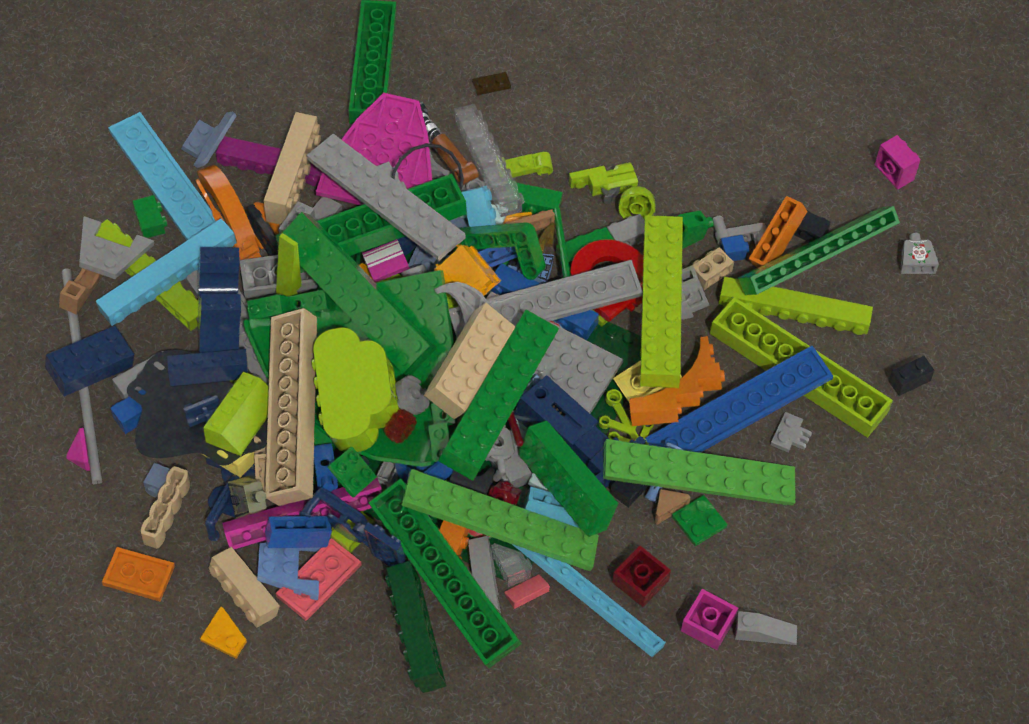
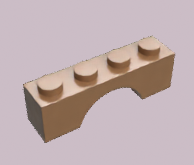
(77, 291)

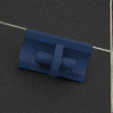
(201, 411)

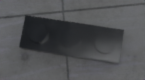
(262, 230)

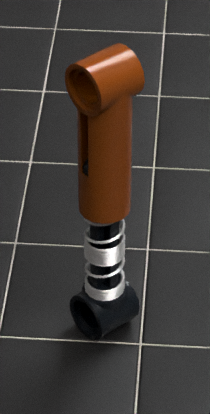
(468, 168)

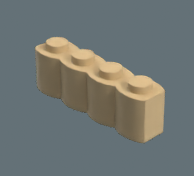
(163, 510)

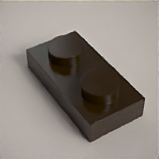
(491, 83)

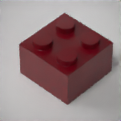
(641, 576)

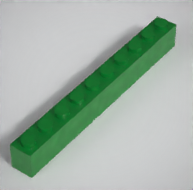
(818, 250)

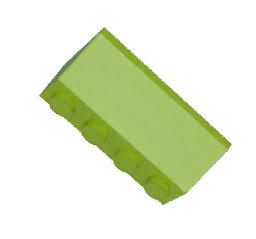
(239, 415)

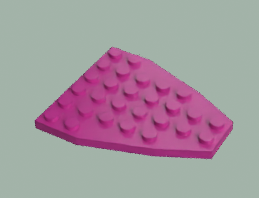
(384, 135)

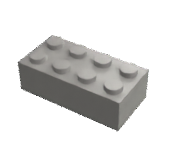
(260, 278)

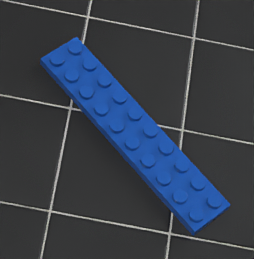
(745, 403)

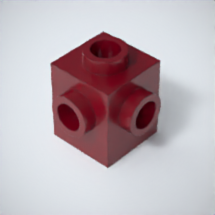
(505, 492)

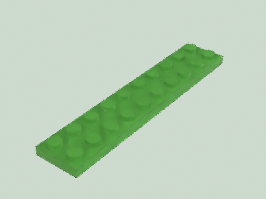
(699, 472)
(499, 520)

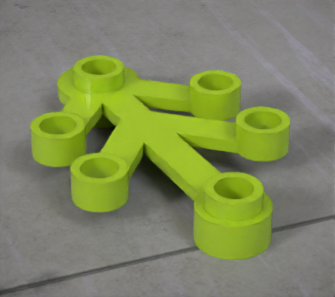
(626, 425)

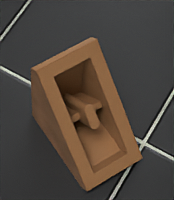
(669, 503)

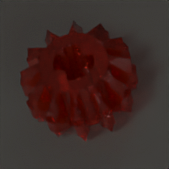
(400, 426)

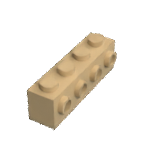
(243, 587)

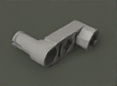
(749, 232)

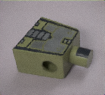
(247, 496)

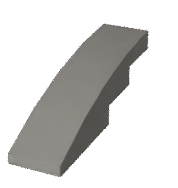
(483, 567)

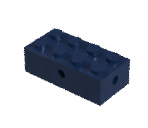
(89, 361)

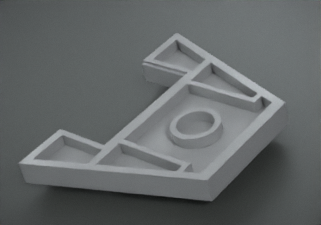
(107, 256)

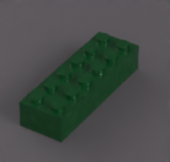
(416, 627)

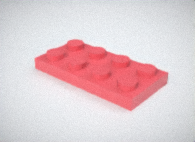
(331, 568)

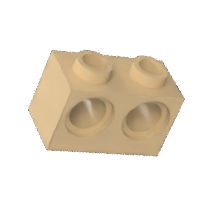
(712, 271)

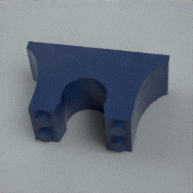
(218, 299)

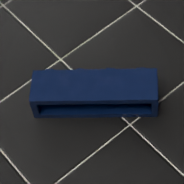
(207, 367)

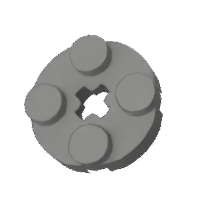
(411, 395)

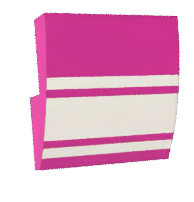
(386, 261)

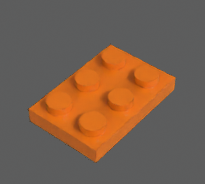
(138, 574)

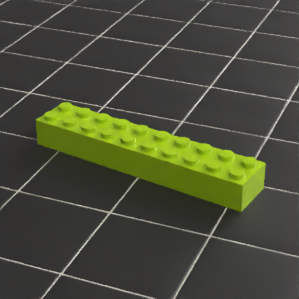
(661, 302)
(769, 345)

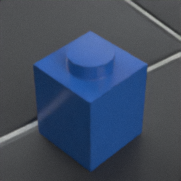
(735, 247)

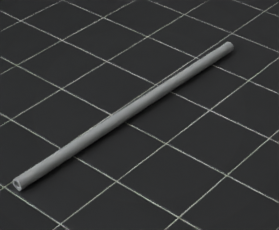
(84, 398)

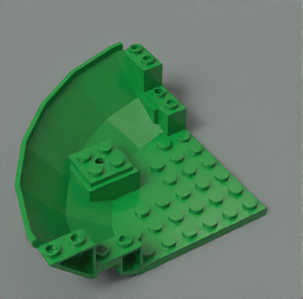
(425, 308)

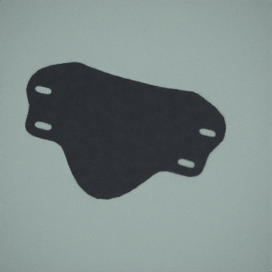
(163, 424)

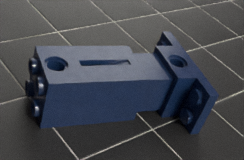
(572, 422)

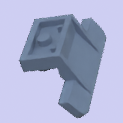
(205, 139)

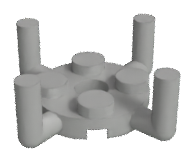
(502, 453)

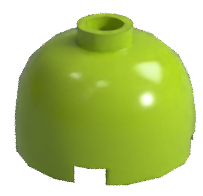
(638, 201)

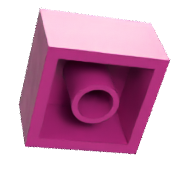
(897, 162)
(709, 619)

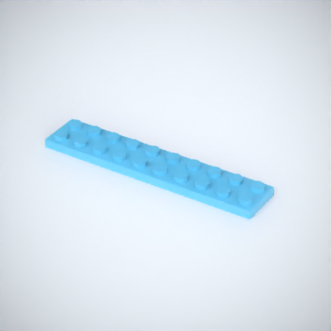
(162, 175)

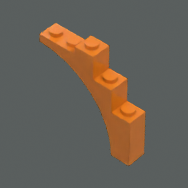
(667, 403)

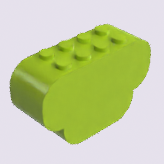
(353, 388)

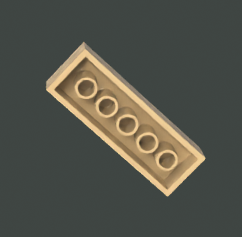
(291, 168)
(469, 361)

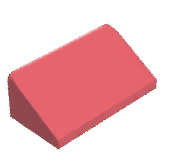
(527, 591)

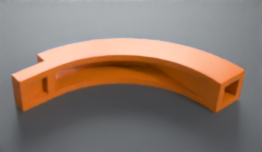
(223, 193)

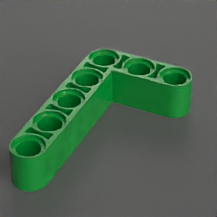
(516, 235)

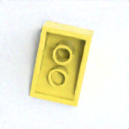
(629, 383)

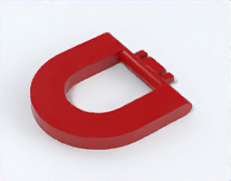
(609, 251)

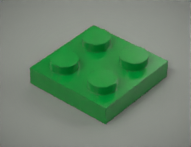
(699, 520)

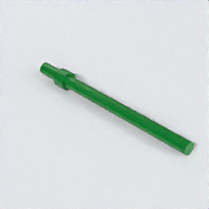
(561, 243)

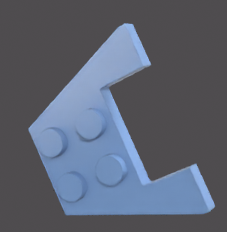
(280, 569)

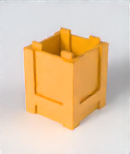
(469, 268)

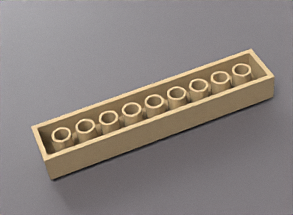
(291, 408)

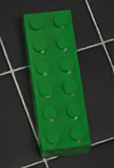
(568, 478)

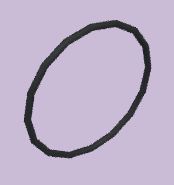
(434, 146)

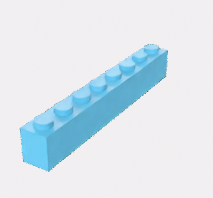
(163, 273)

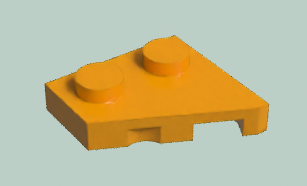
(224, 634)

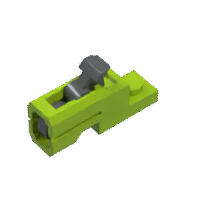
(605, 182)

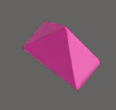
(78, 451)

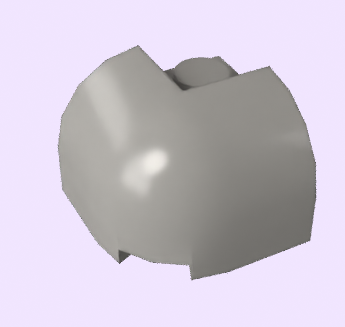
(692, 293)

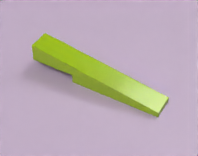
(288, 267)

